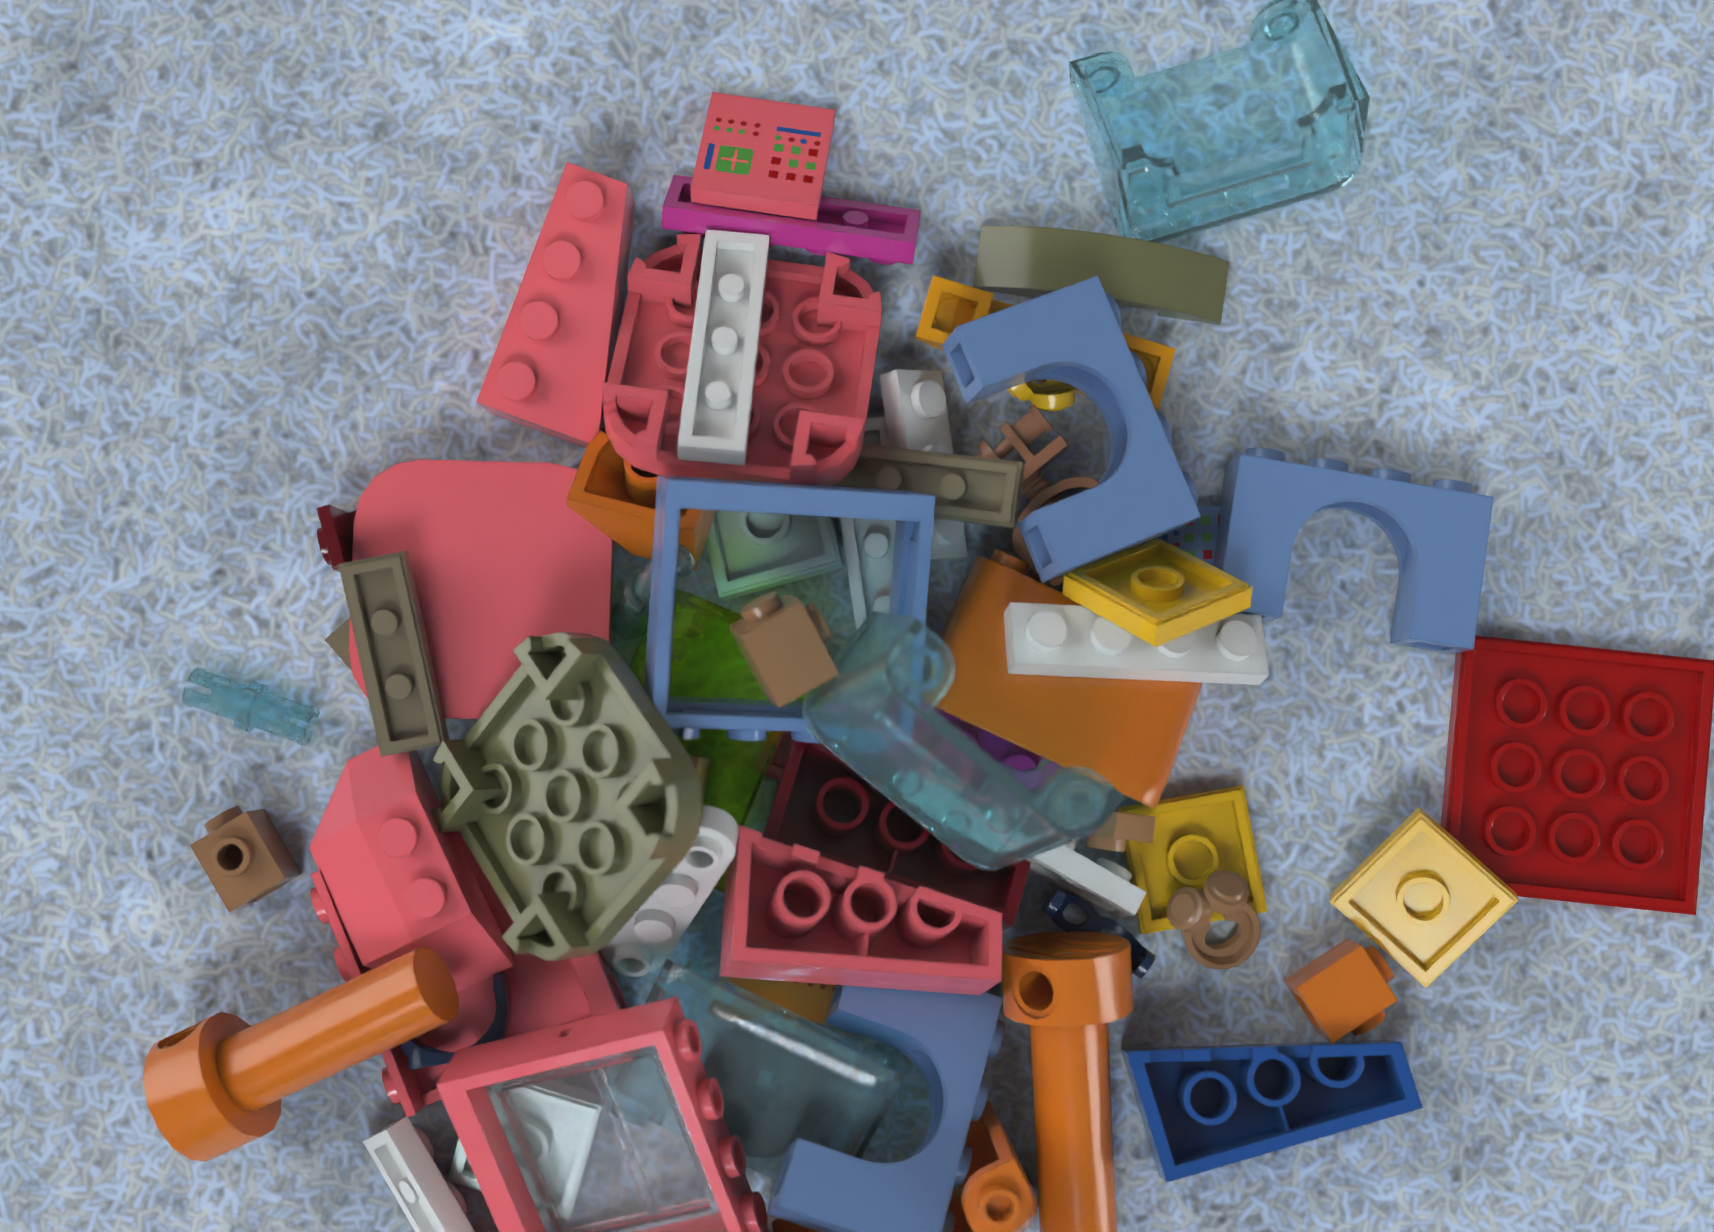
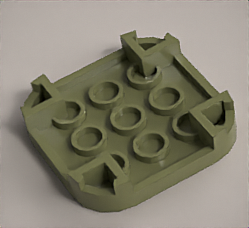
(570, 796)

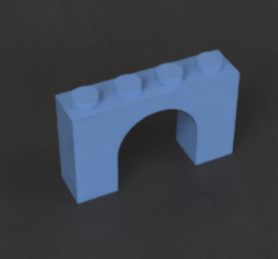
(1079, 341)
(1434, 530)
(949, 1044)

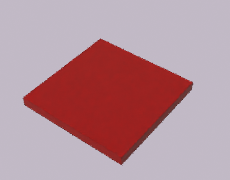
(1581, 771)

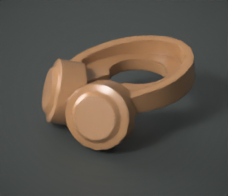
(1192, 908)

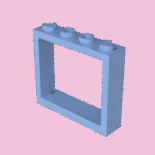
(753, 717)

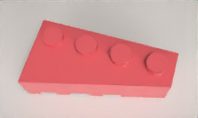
(566, 313)
(849, 926)

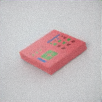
(763, 156)

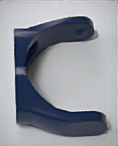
(1057, 902)
(423, 1055)

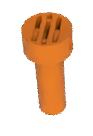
(1068, 994)
(227, 1079)

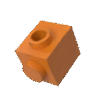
(1344, 990)

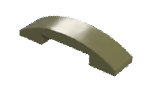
(1132, 270)

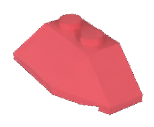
(399, 876)

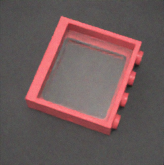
(601, 1128)

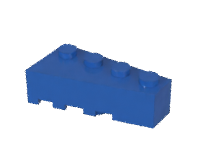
(1252, 1099)

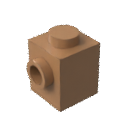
(784, 646)
(244, 857)

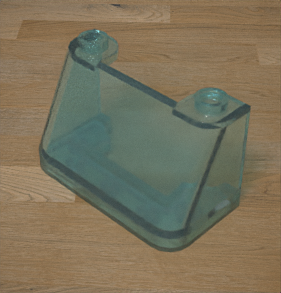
(1225, 129)
(886, 730)
(779, 1069)

